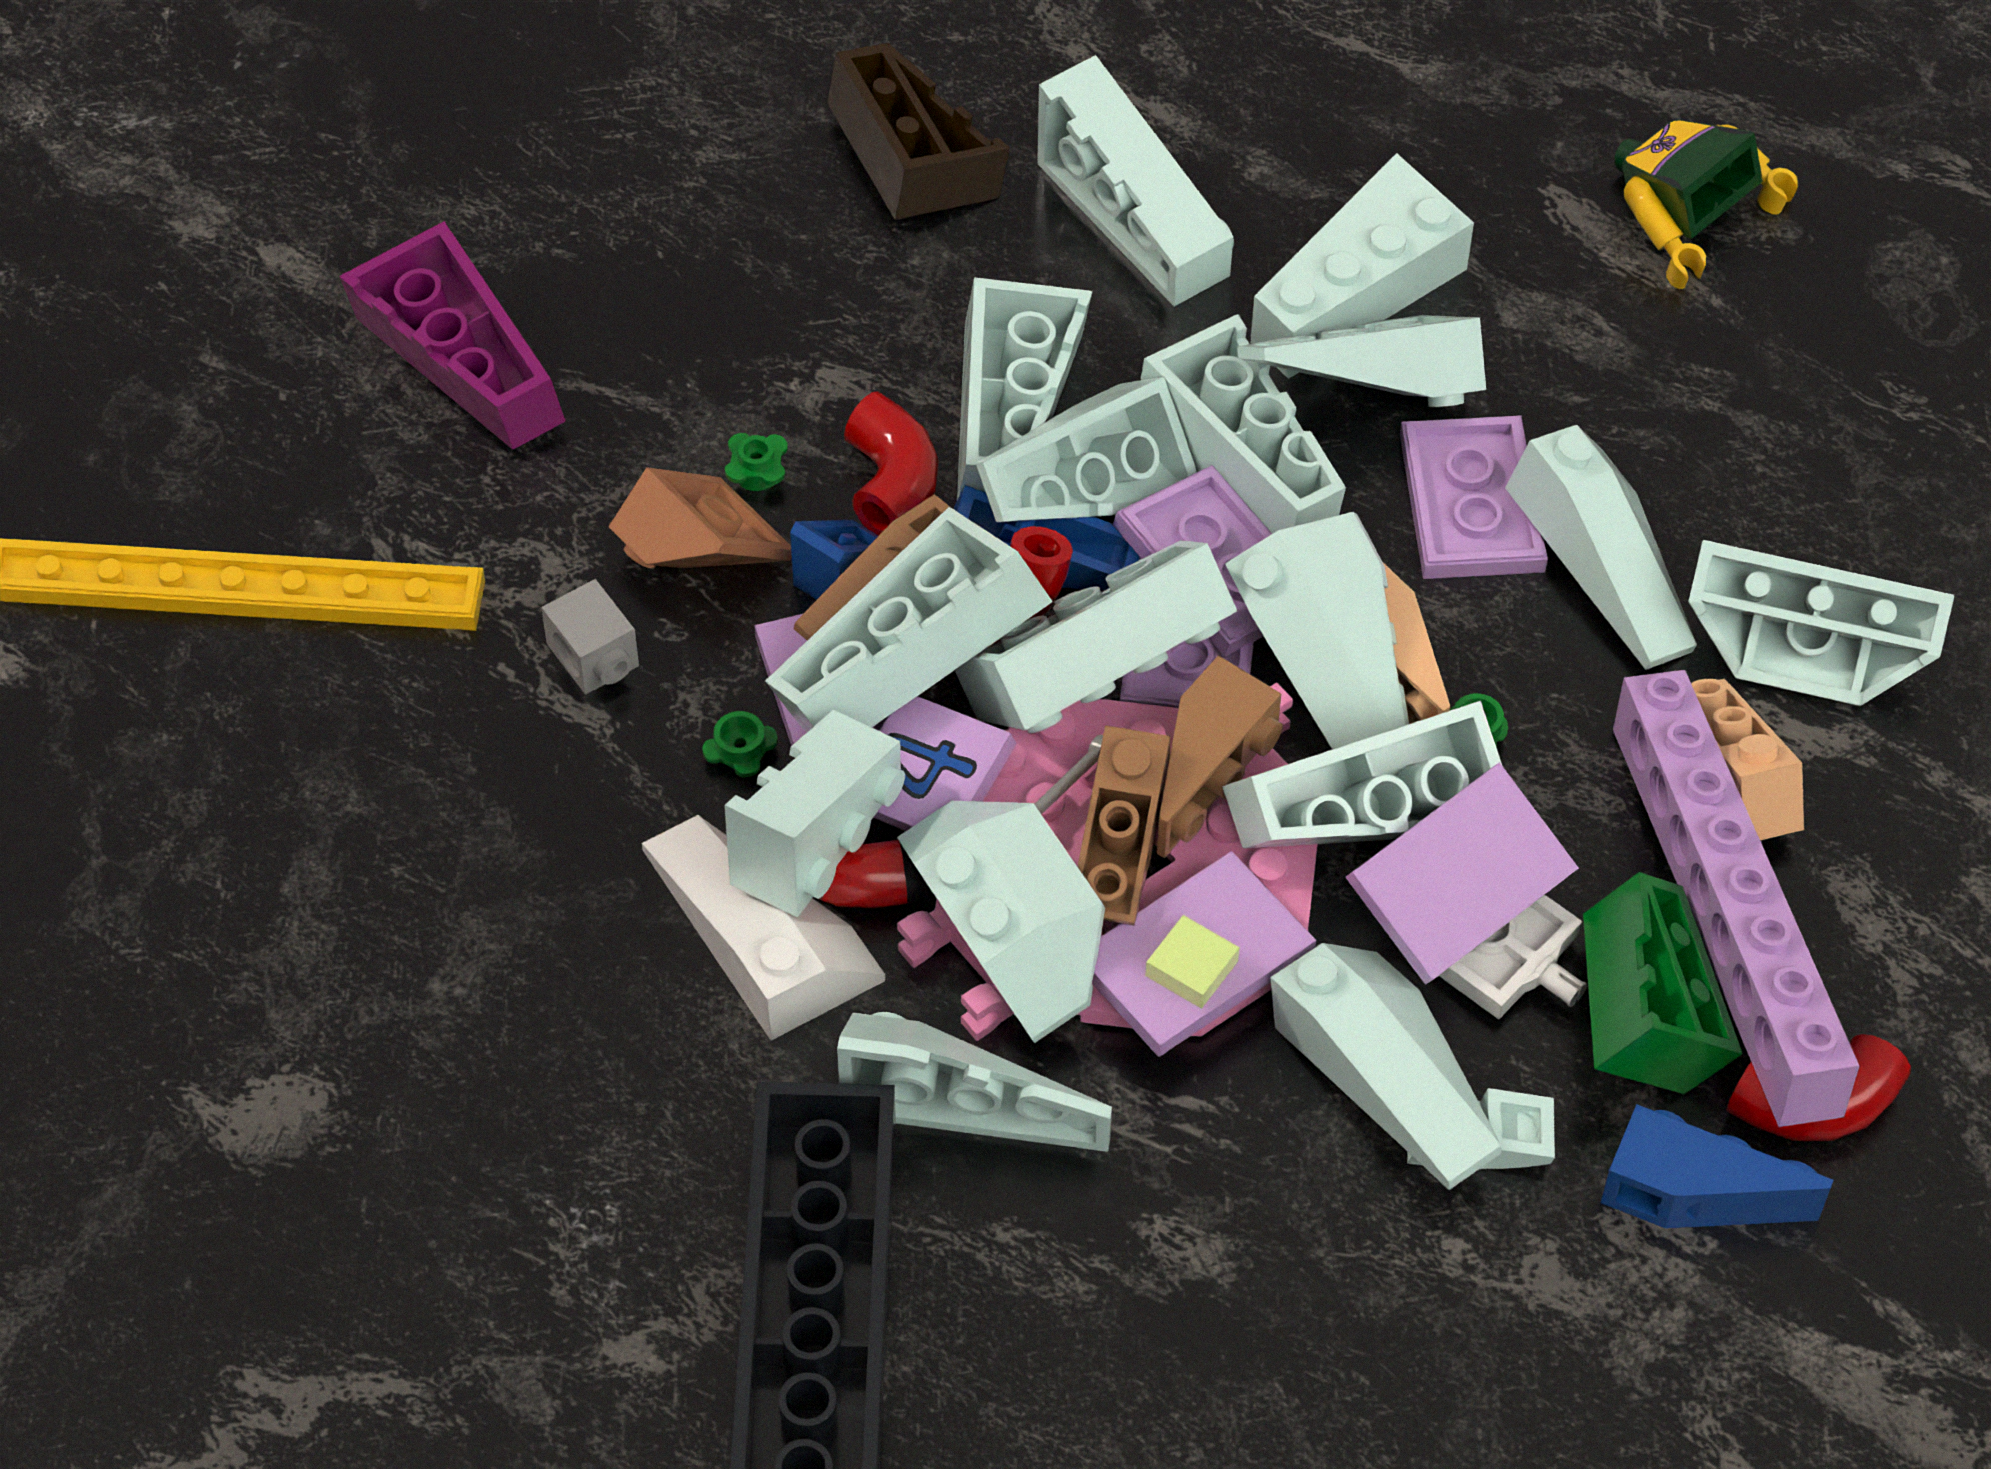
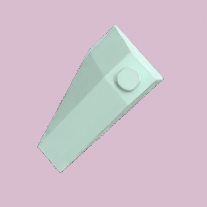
(1091, 457)
(965, 1088)

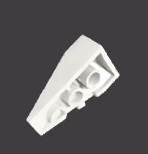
(777, 962)

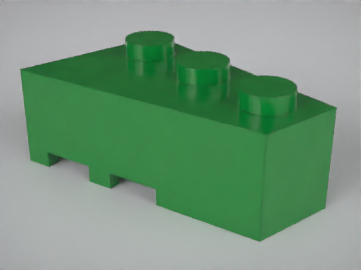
(1654, 989)

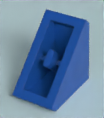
(825, 551)

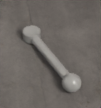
(1071, 776)

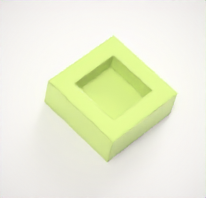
(1192, 961)

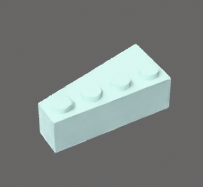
(1129, 182)
(1368, 260)
(1013, 364)
(1246, 428)
(911, 625)
(1098, 638)
(1365, 787)

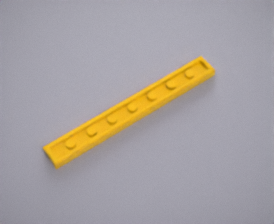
(240, 584)

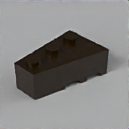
(909, 138)

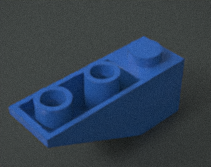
(1700, 1179)

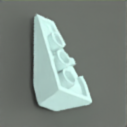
(1401, 356)
(1603, 540)
(1328, 623)
(1386, 1054)

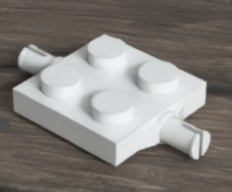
(1520, 959)

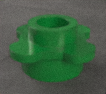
(756, 473)
(735, 729)

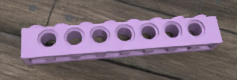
(1735, 900)

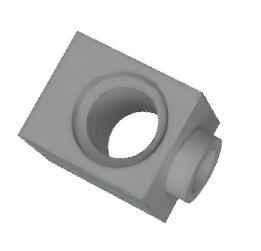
(590, 636)

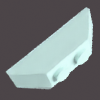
(1815, 624)
(1014, 904)

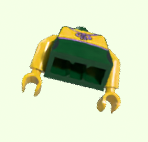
(1689, 179)

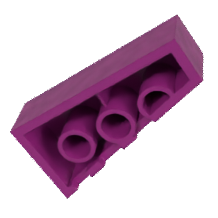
(452, 329)

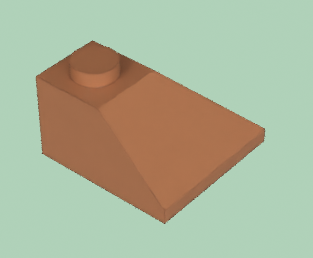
(693, 523)

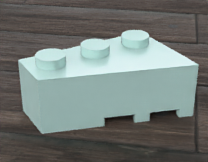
(811, 812)

